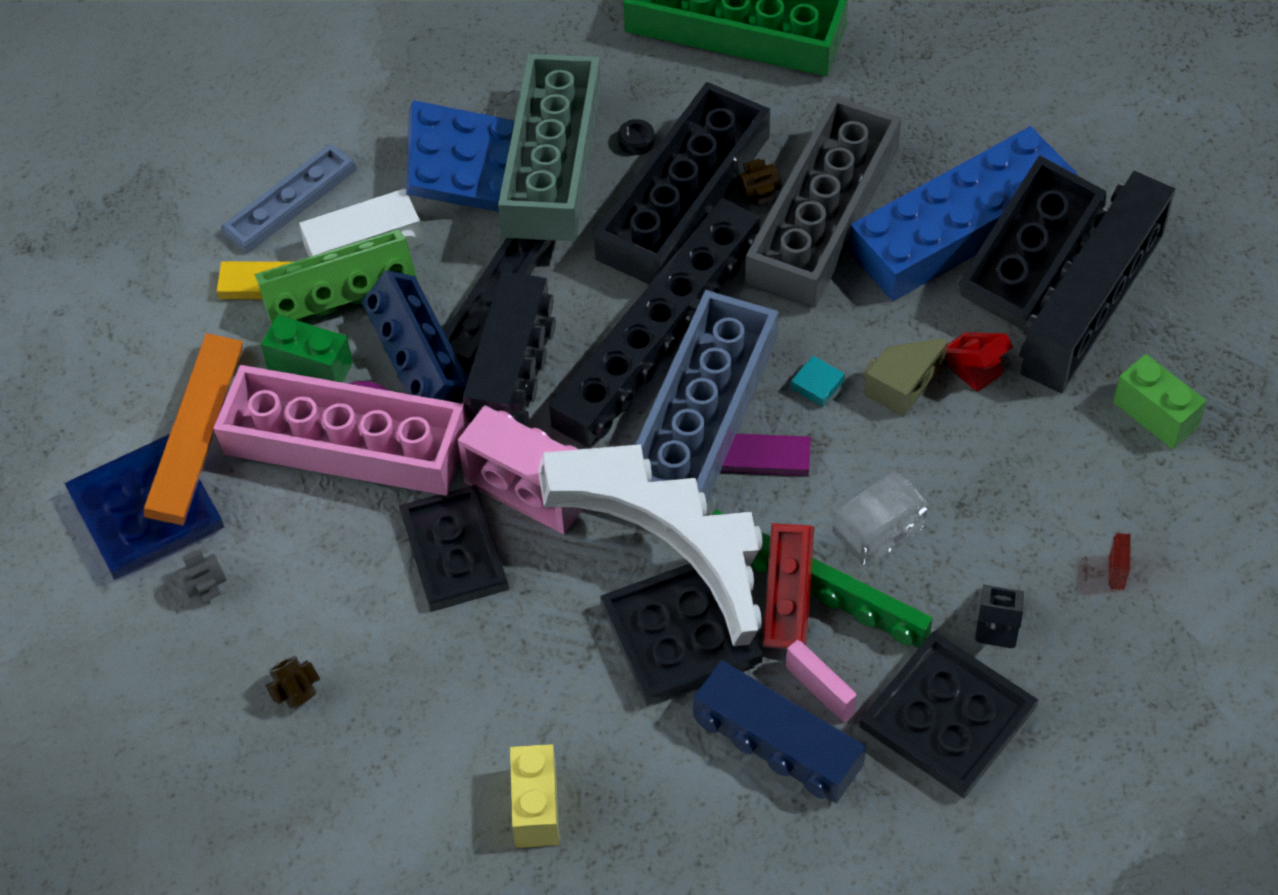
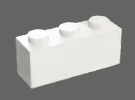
(363, 222)

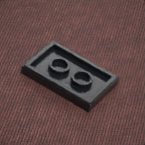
(453, 548)

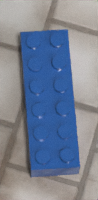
(946, 217)

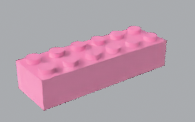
(342, 429)

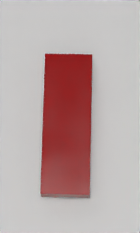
(788, 585)

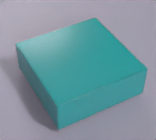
(817, 381)

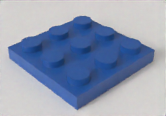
(456, 155)

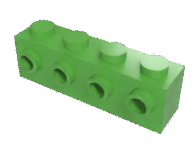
(332, 277)

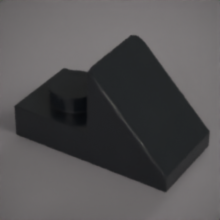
(999, 616)

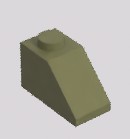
(904, 373)

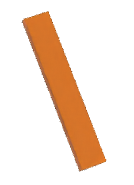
(193, 430)

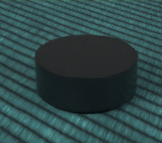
(636, 137)

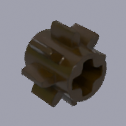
(759, 182)
(292, 682)

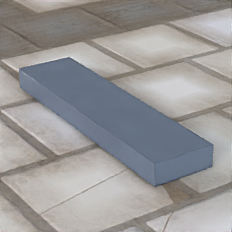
(288, 198)

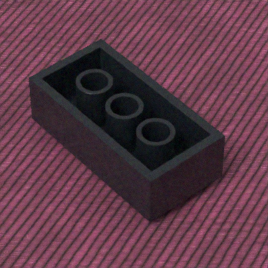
(1032, 242)
(511, 347)

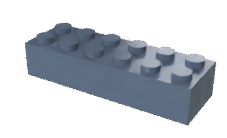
(708, 390)

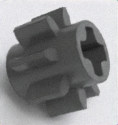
(201, 575)

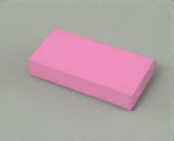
(821, 680)

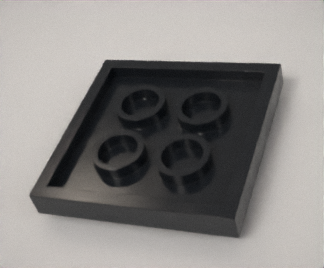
(673, 633)
(948, 714)

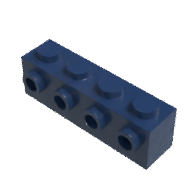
(414, 338)
(778, 732)

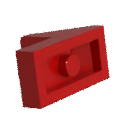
(977, 357)

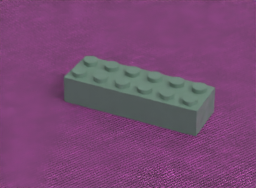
(550, 148)

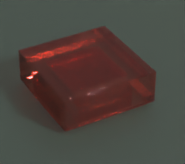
(1119, 561)

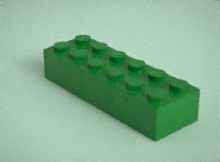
(774, 32)

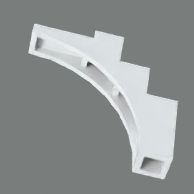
(715, 545)

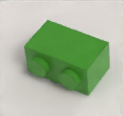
(1159, 401)

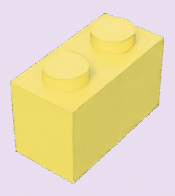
(534, 796)

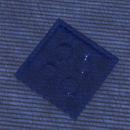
(113, 506)

